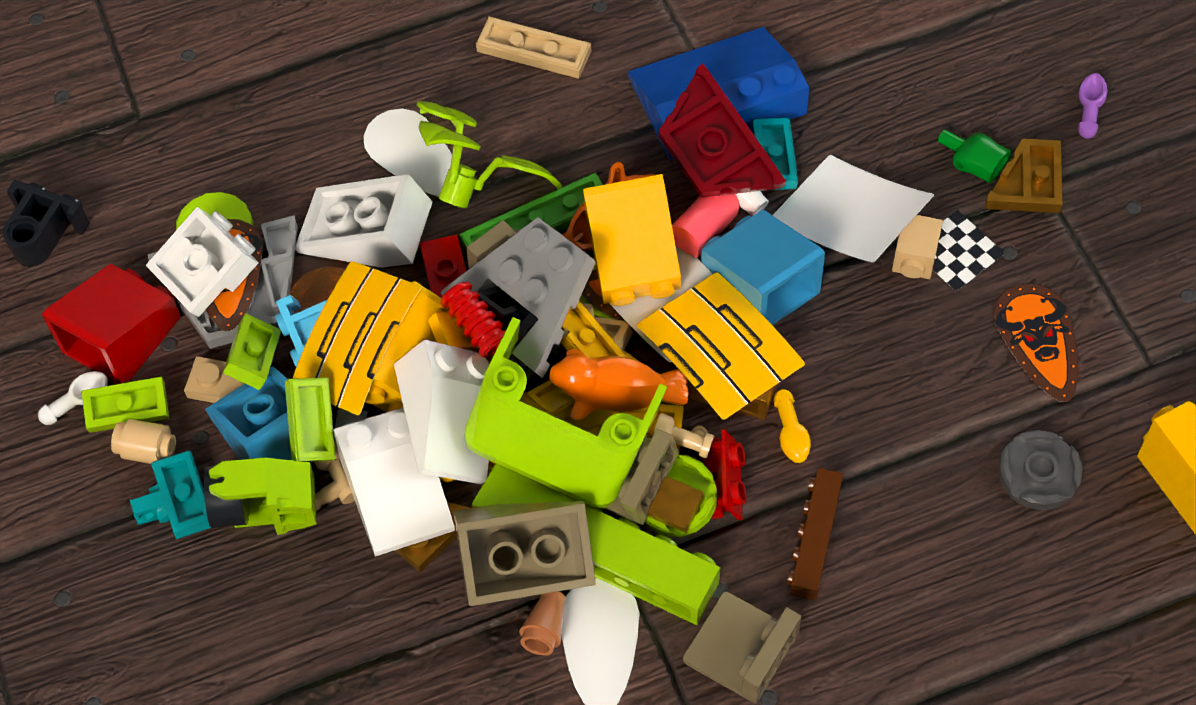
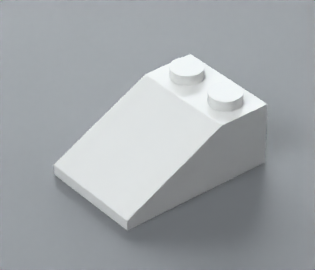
(366, 222)
(437, 395)
(390, 493)

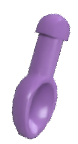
(1092, 96)

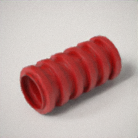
(474, 317)

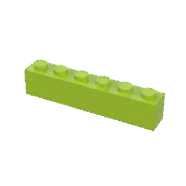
(622, 552)

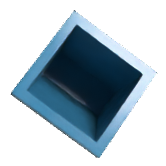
(767, 264)

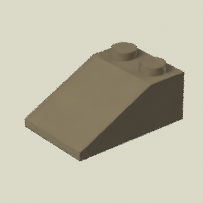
(523, 550)

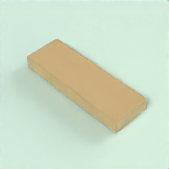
(534, 47)

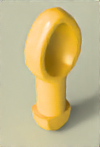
(793, 436)

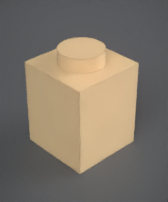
(917, 247)

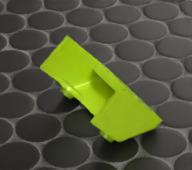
(546, 447)

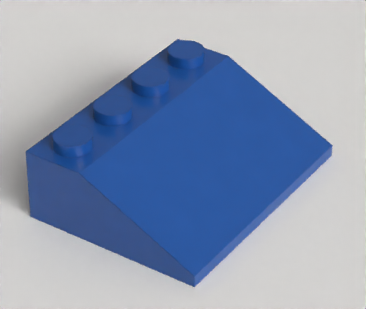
(749, 69)

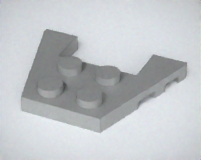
(542, 275)
(272, 284)

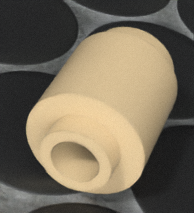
(142, 441)

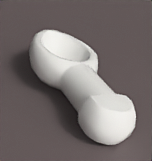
(88, 380)

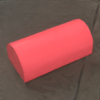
(703, 221)

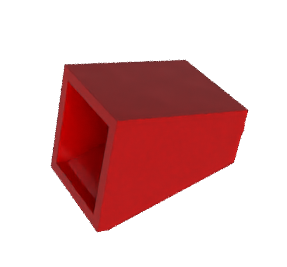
(112, 322)

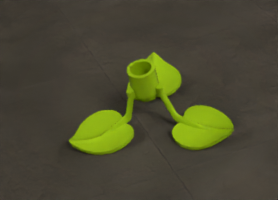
(460, 178)

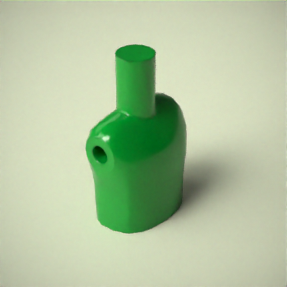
(976, 154)

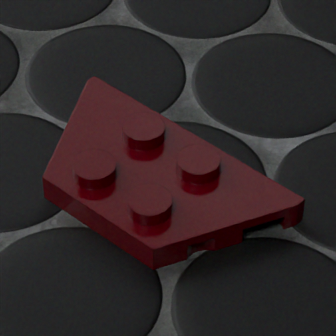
(716, 143)

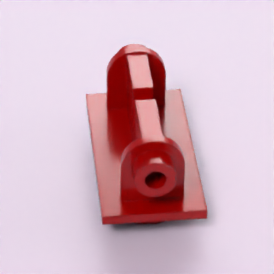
(725, 462)

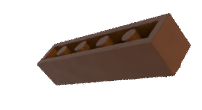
(815, 534)

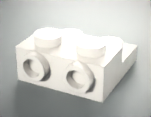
(202, 260)

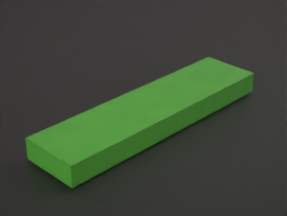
(554, 209)

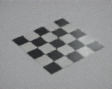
(963, 251)

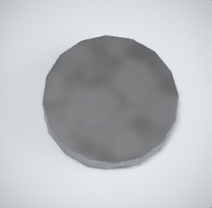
(1040, 470)

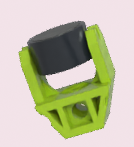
(260, 494)

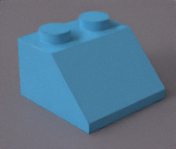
(255, 419)

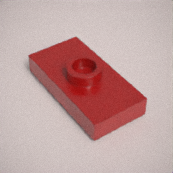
(442, 262)

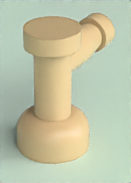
(696, 440)
(338, 488)

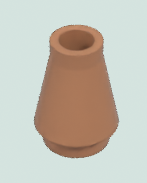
(544, 624)

